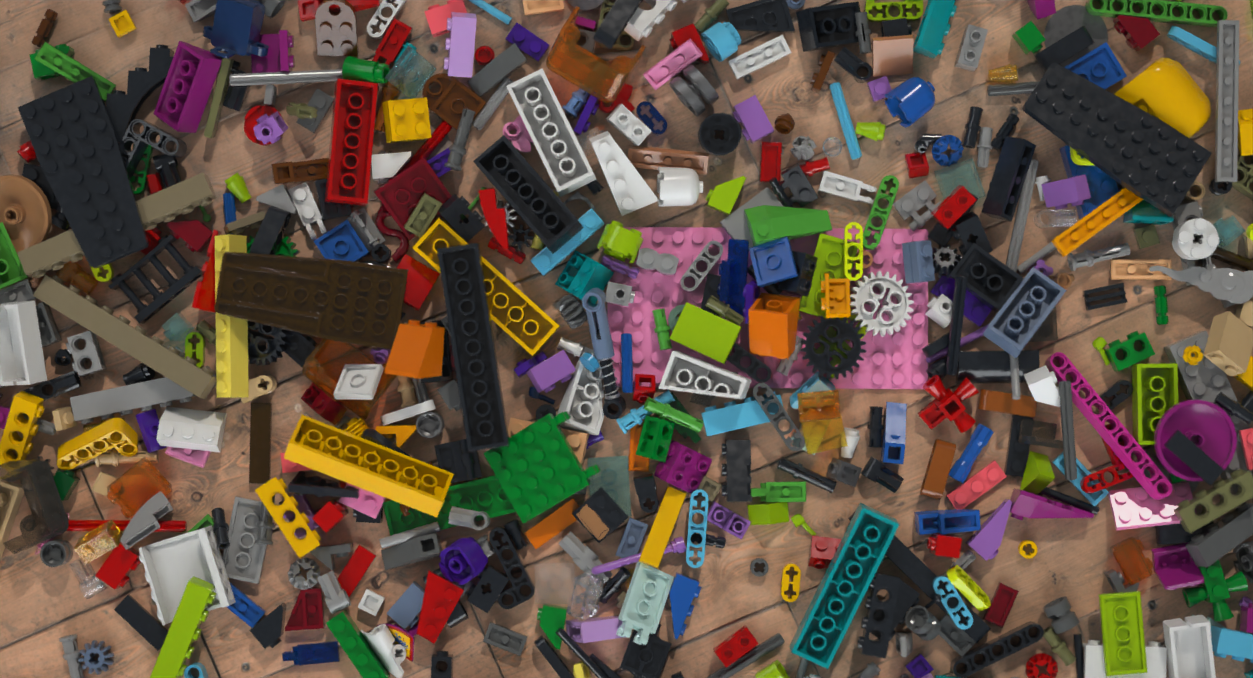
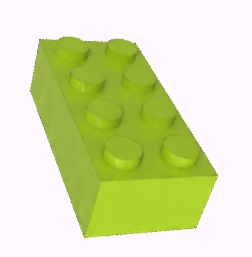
(1152, 395)

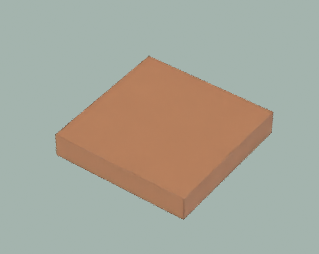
(892, 55)

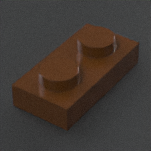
(825, 63)

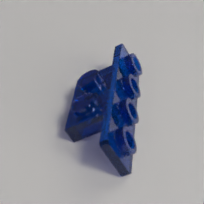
(734, 275)

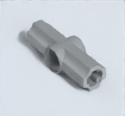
(582, 555)

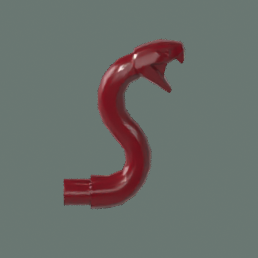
(404, 245)

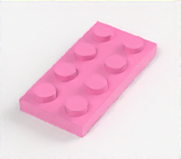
(1136, 509)

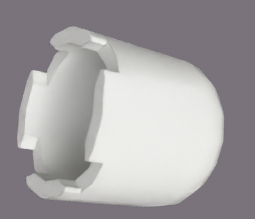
(678, 186)

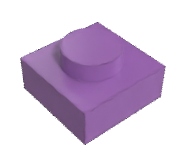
(879, 88)

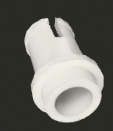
(1041, 180)
(570, 346)

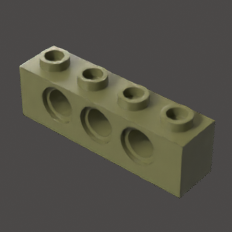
(1186, 508)

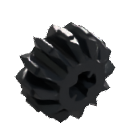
(945, 254)

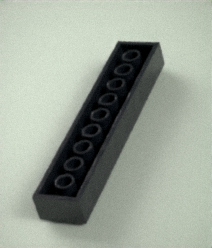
(473, 347)

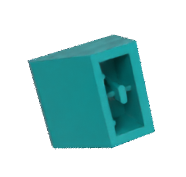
(582, 275)

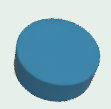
(589, 362)

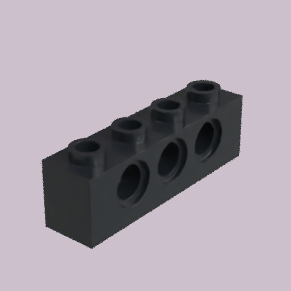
(879, 647)

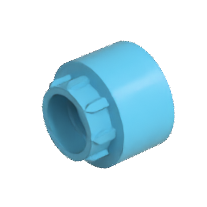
(721, 40)

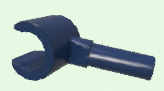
(534, 394)

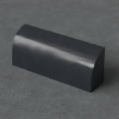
(994, 366)

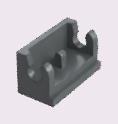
(47, 326)

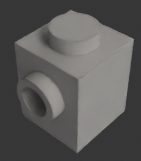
(619, 294)

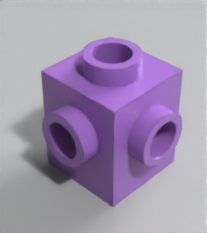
(270, 128)

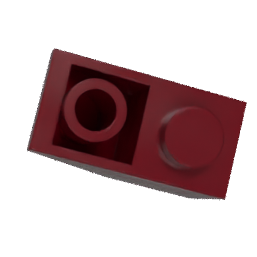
(1136, 30)
(193, 232)
(323, 404)

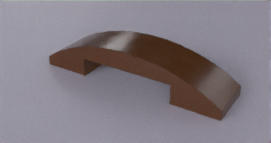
(300, 171)

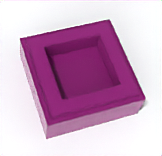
(585, 23)

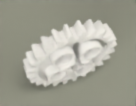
(896, 312)

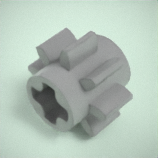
(803, 148)

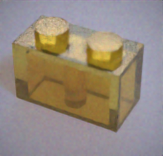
(98, 542)

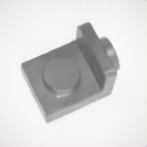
(843, 472)

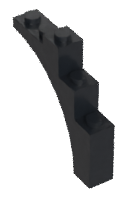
(141, 84)

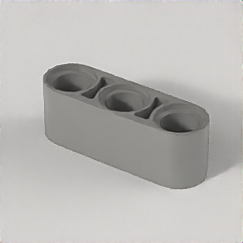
(708, 259)

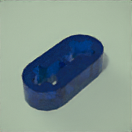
(655, 115)

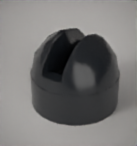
(59, 357)

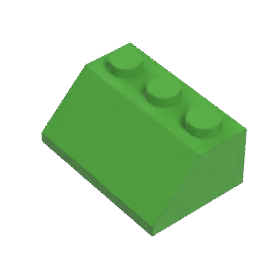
(10, 265)

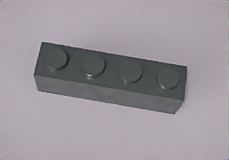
(1222, 536)

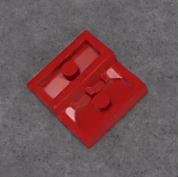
(419, 281)

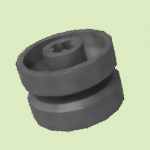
(693, 91)

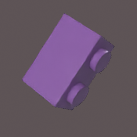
(752, 119)
(1066, 191)
(551, 371)

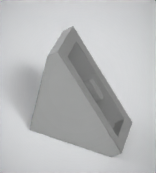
(279, 198)

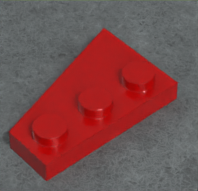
(437, 606)

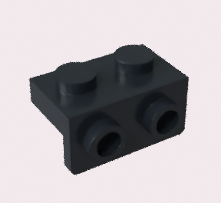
(299, 347)

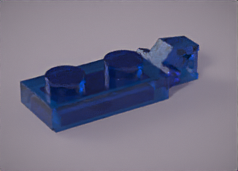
(313, 653)

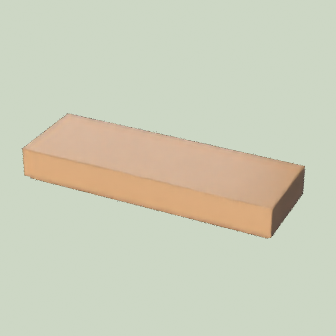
(1138, 269)

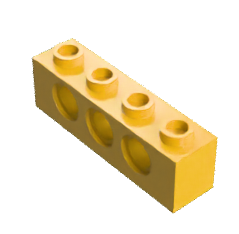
(32, 406)
(266, 493)

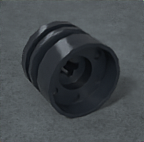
(719, 122)

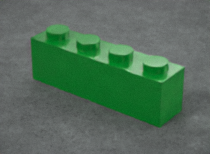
(356, 646)

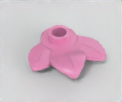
(522, 138)

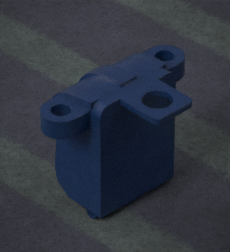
(237, 28)

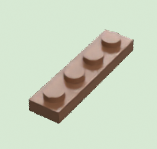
(657, 157)

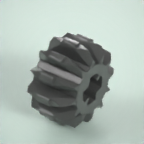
(571, 311)

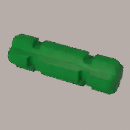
(1161, 305)

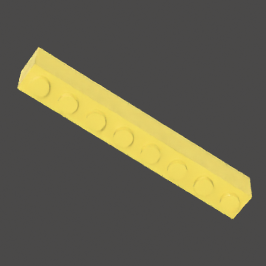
(230, 333)

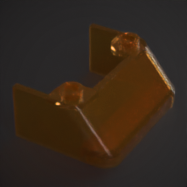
(586, 68)

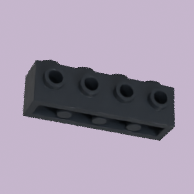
(1008, 178)

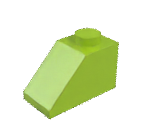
(725, 195)

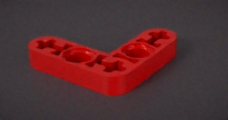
(1117, 466)

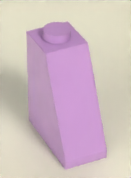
(593, 629)

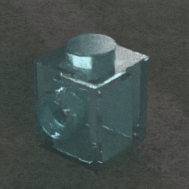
(1228, 230)
(177, 327)

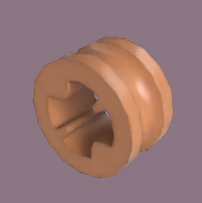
(870, 259)

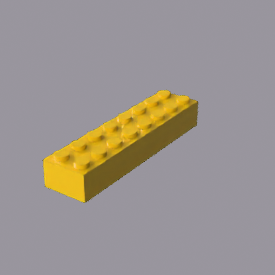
(507, 304)
(368, 465)

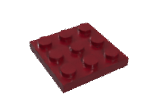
(405, 190)

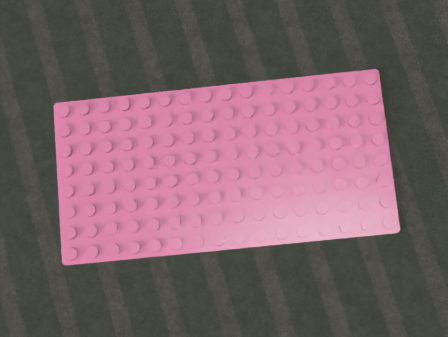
(888, 360)

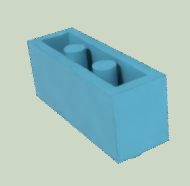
(1232, 642)

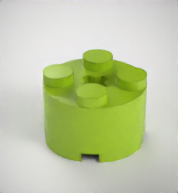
(620, 242)

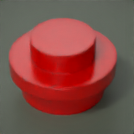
(484, 55)

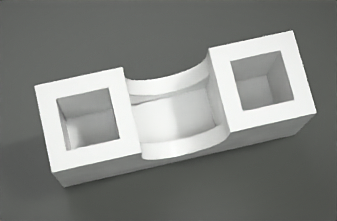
(644, 20)

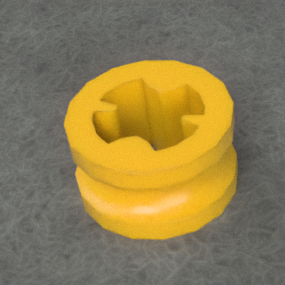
(1032, 545)

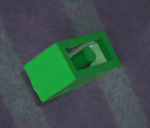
(551, 619)

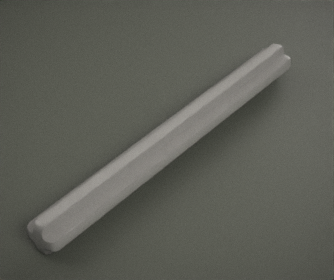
(285, 77)
(1021, 216)

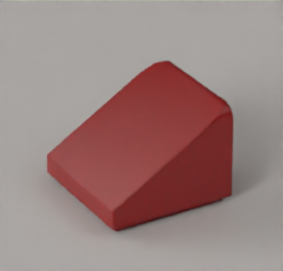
(917, 165)

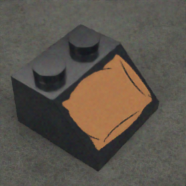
(600, 515)

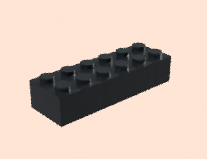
(528, 194)

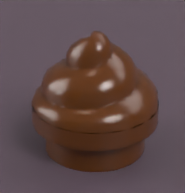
(784, 123)

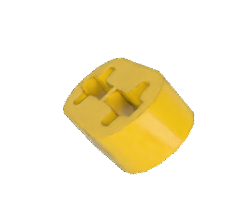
(795, 582)

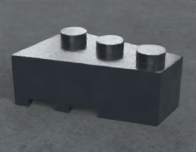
(737, 470)

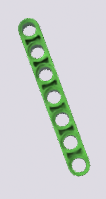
(1165, 11)

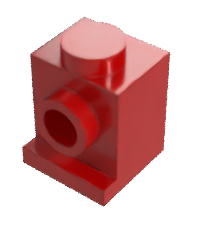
(641, 393)

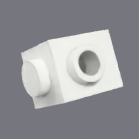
(940, 310)

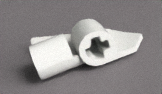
(390, 655)

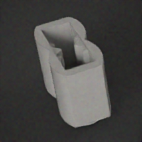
(651, 260)

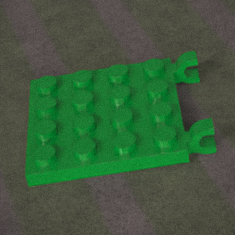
(539, 467)

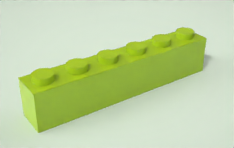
(184, 629)

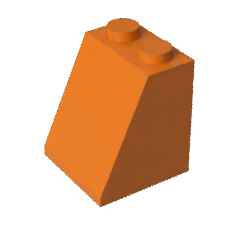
(773, 325)
(417, 350)

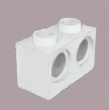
(628, 124)

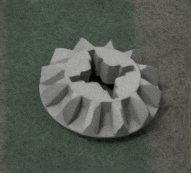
(299, 581)

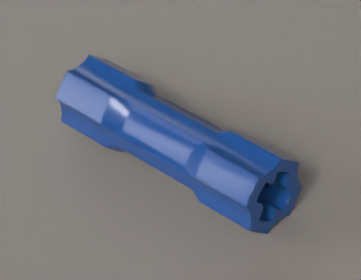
(978, 440)

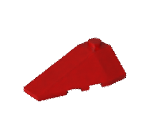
(205, 290)

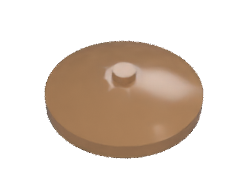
(24, 211)

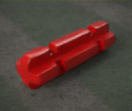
(511, 253)

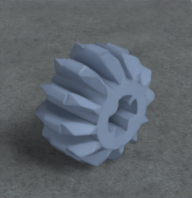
(89, 654)

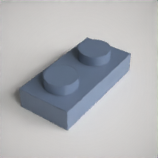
(631, 538)

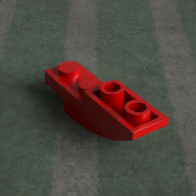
(308, 8)

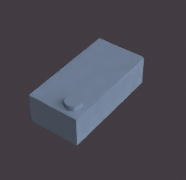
(1024, 312)

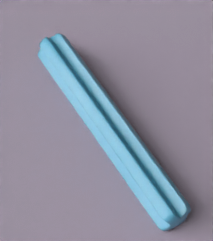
(845, 120)

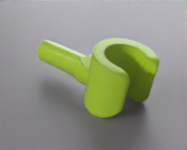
(1099, 343)
(799, 520)

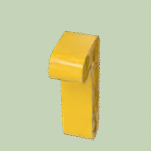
(108, 435)

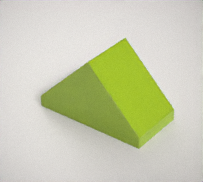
(1037, 473)
(768, 513)

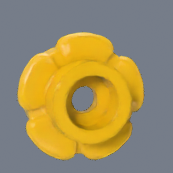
(1187, 355)

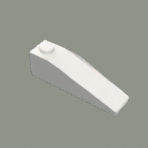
(584, 399)

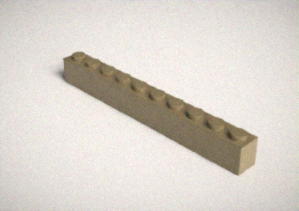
(153, 209)
(126, 337)

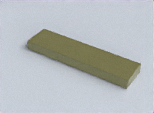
(218, 98)

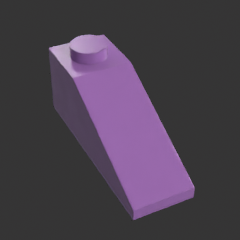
(989, 538)

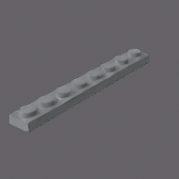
(1227, 101)

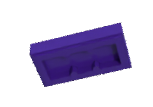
(149, 424)

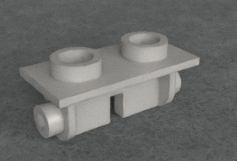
(366, 228)

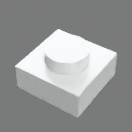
(371, 602)

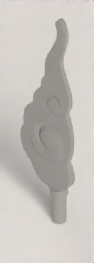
(1220, 282)

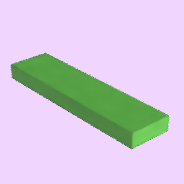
(71, 68)

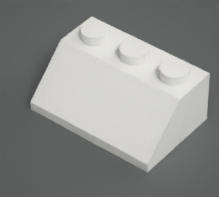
(191, 429)

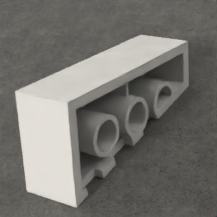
(696, 376)

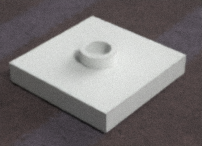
(358, 381)

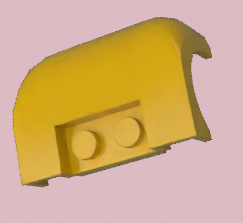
(1169, 95)

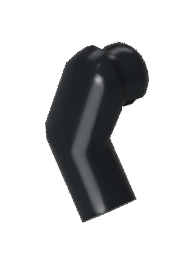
(925, 141)

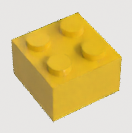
(406, 120)

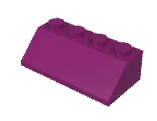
(187, 87)

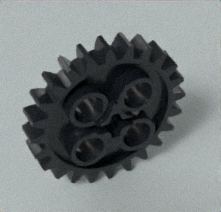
(257, 350)
(821, 361)

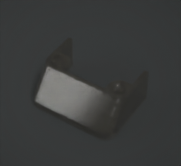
(47, 510)

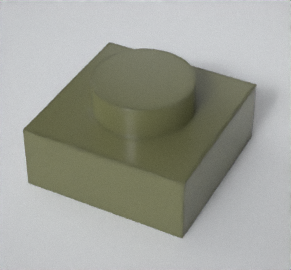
(1146, 236)

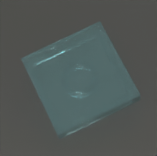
(410, 73)
(960, 174)

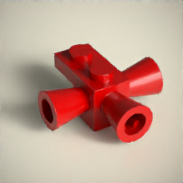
(948, 404)

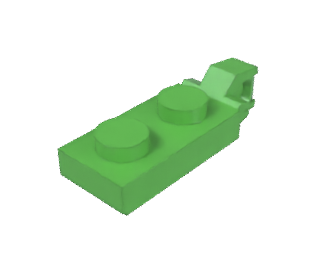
(781, 491)

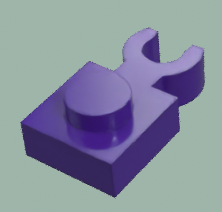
(525, 365)

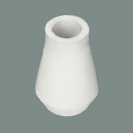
(852, 438)

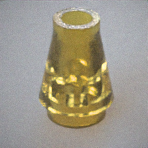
(1005, 73)

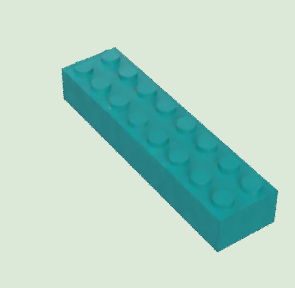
(844, 585)

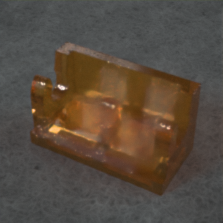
(818, 405)

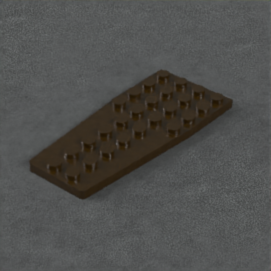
(314, 296)

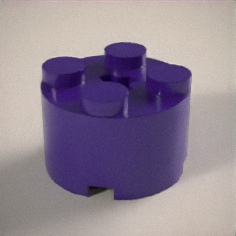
(462, 560)

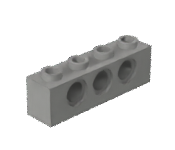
(1185, 212)

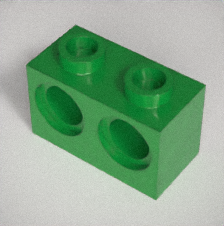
(1130, 356)
(655, 438)

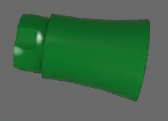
(364, 70)

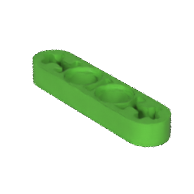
(879, 212)

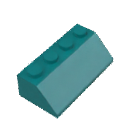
(934, 27)

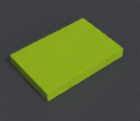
(705, 333)

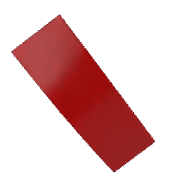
(495, 217)

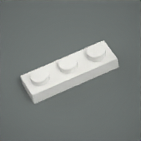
(759, 57)

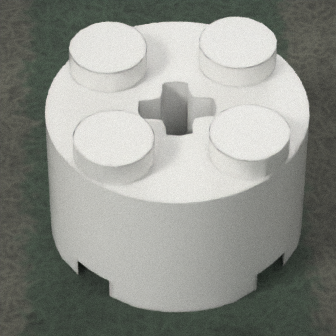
(1206, 239)

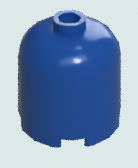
(910, 100)

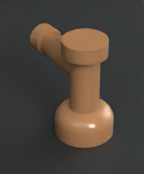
(1063, 279)

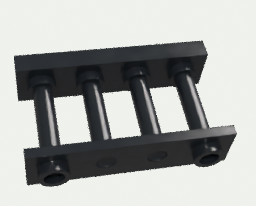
(175, 286)

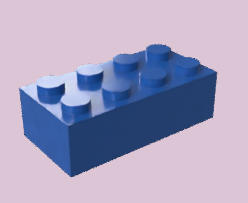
(1100, 184)

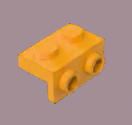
(836, 297)

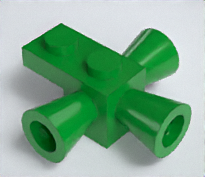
(1215, 590)

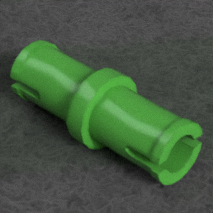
(662, 329)

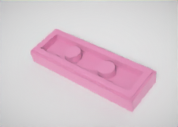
(672, 64)

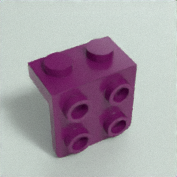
(279, 53)
(683, 467)
(1175, 567)

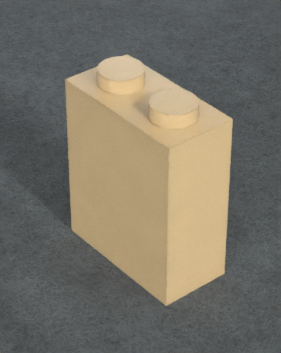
(1229, 344)

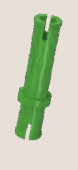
(672, 414)

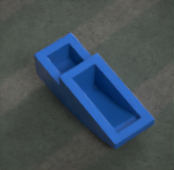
(947, 521)

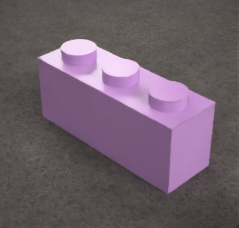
(460, 44)

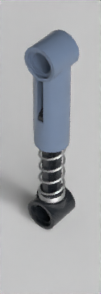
(603, 350)

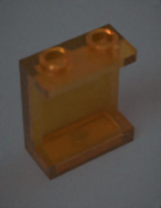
(137, 487)

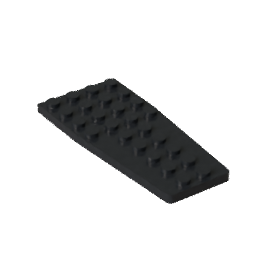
(1118, 137)
(86, 170)

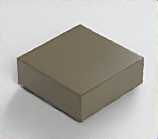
(709, 486)

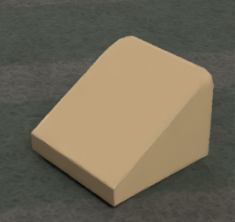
(102, 482)

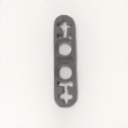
(780, 415)

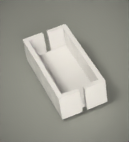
(20, 345)
(1189, 647)

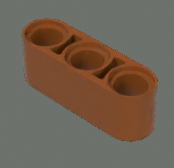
(1003, 403)
(938, 469)

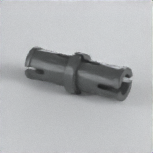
(861, 18)

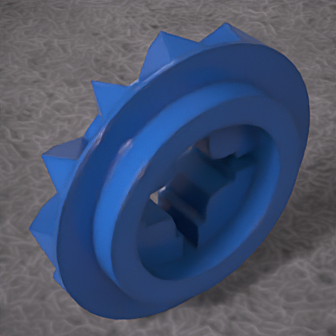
(941, 145)

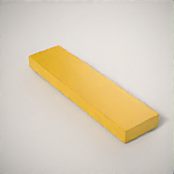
(662, 527)

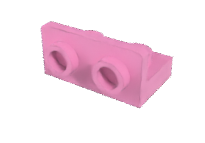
(367, 503)

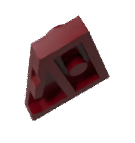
(308, 611)

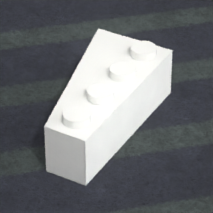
(623, 179)

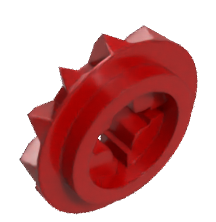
(1041, 659)

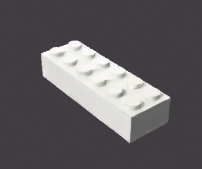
(551, 132)

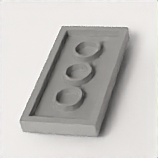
(243, 557)

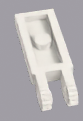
(845, 187)
(307, 208)

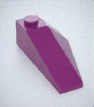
(1034, 506)

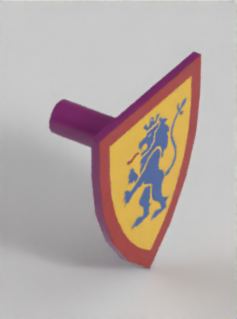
(404, 638)

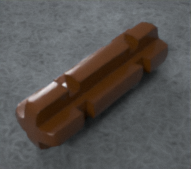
(44, 28)

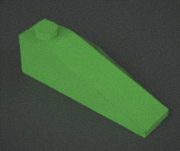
(775, 222)

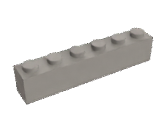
(127, 398)

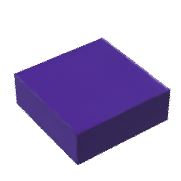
(919, 666)

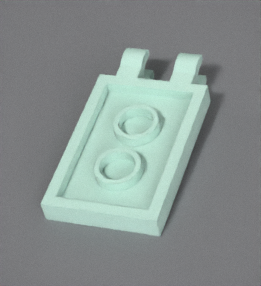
(644, 602)

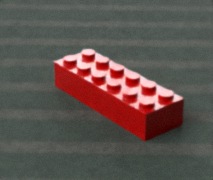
(351, 142)

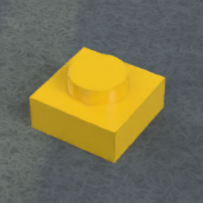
(122, 23)

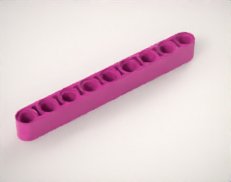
(1117, 428)

